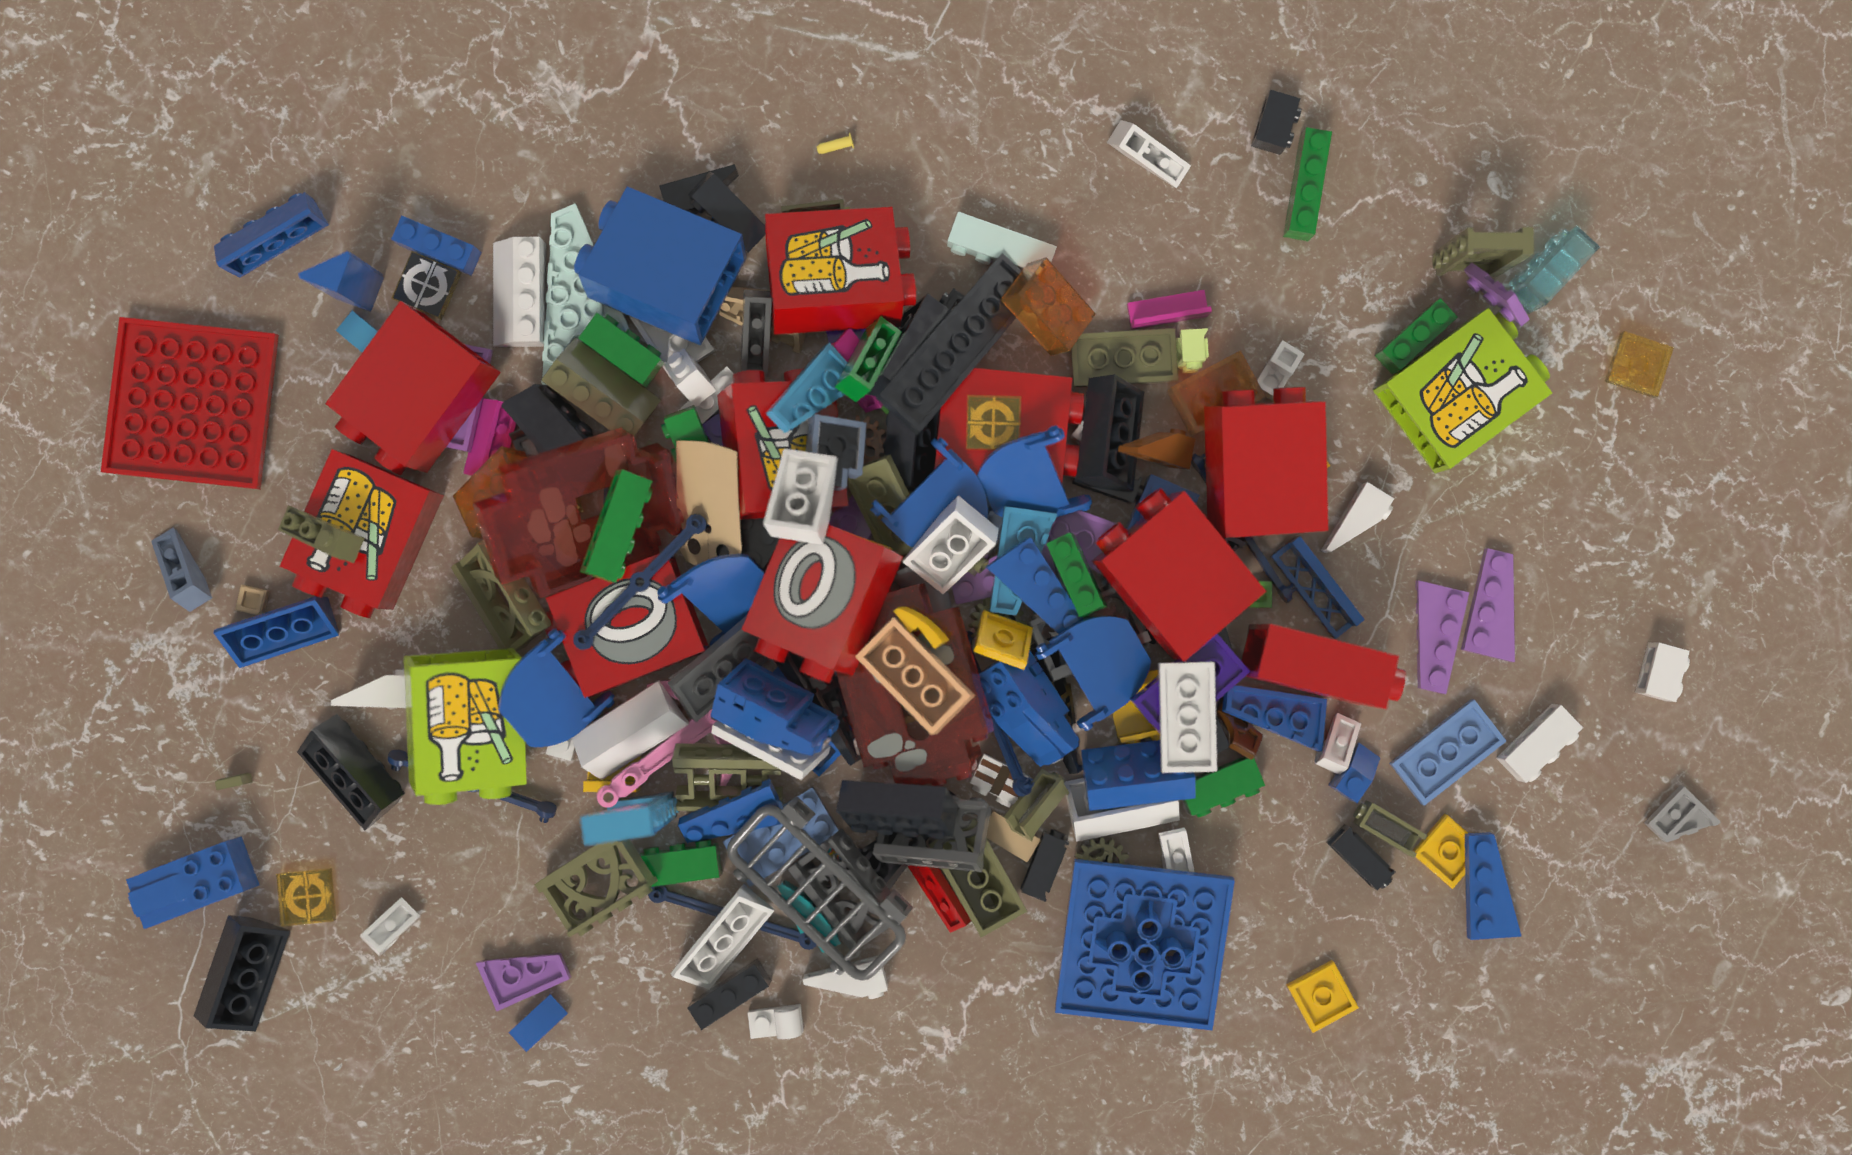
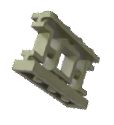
(719, 760)

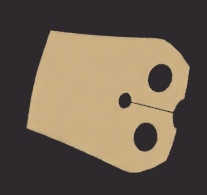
(709, 488)

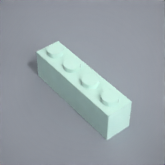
(989, 241)

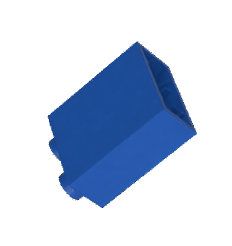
(661, 264)

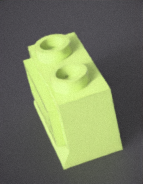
(1191, 349)

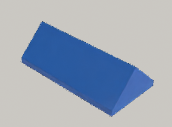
(346, 280)
(278, 631)

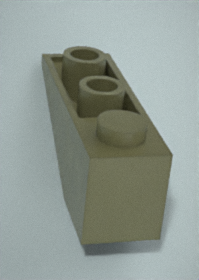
(321, 534)

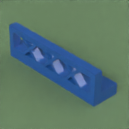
(1325, 582)

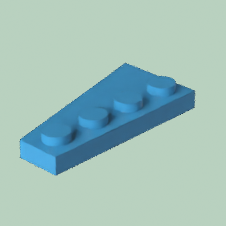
(810, 390)
(1016, 527)

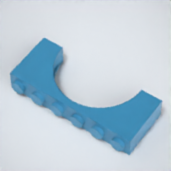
(630, 818)

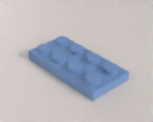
(1447, 752)
(818, 828)

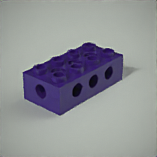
(1228, 673)

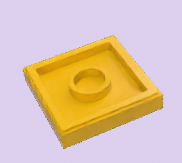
(1003, 639)
(1444, 851)
(1322, 996)

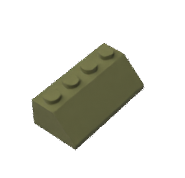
(600, 388)
(985, 894)

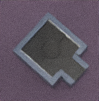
(839, 439)

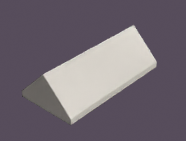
(628, 731)
(723, 939)

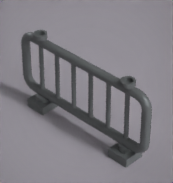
(890, 911)

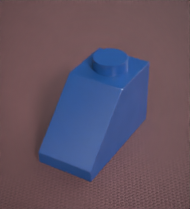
(1358, 776)

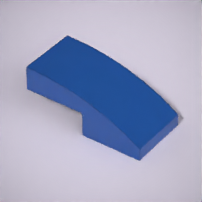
(538, 1023)

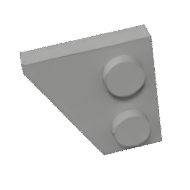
(1680, 816)

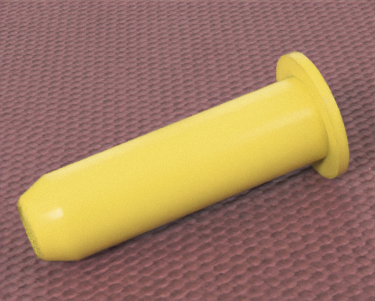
(835, 144)

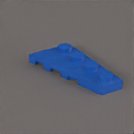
(1034, 582)
(1285, 714)
(730, 814)
(1488, 897)

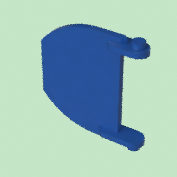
(1026, 478)
(933, 495)
(719, 588)
(1104, 661)
(545, 700)

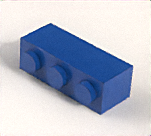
(436, 245)

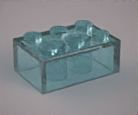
(1552, 268)

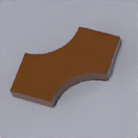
(1242, 734)

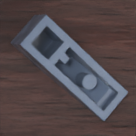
(180, 571)

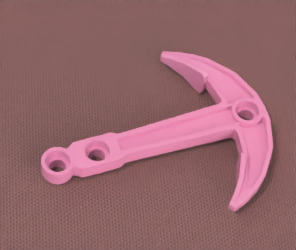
(659, 756)

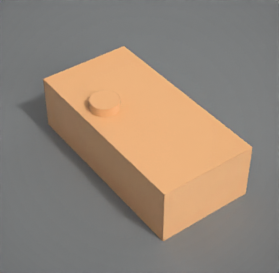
(915, 676)

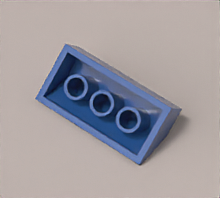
(269, 235)

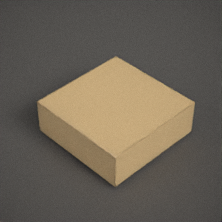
(252, 600)

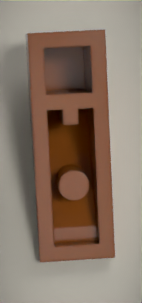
(1163, 448)

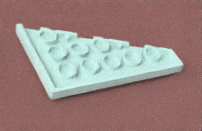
(566, 300)

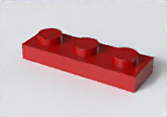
(941, 896)

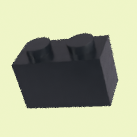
(1276, 121)

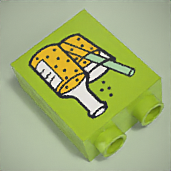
(1464, 390)
(455, 726)

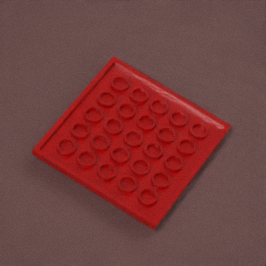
(189, 403)

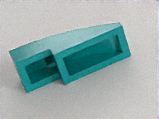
(805, 907)

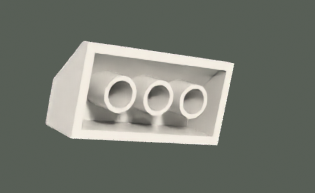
(519, 292)
(1111, 821)

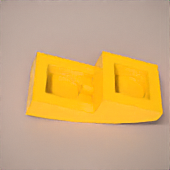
(914, 621)

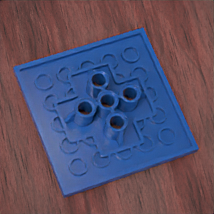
(1109, 909)

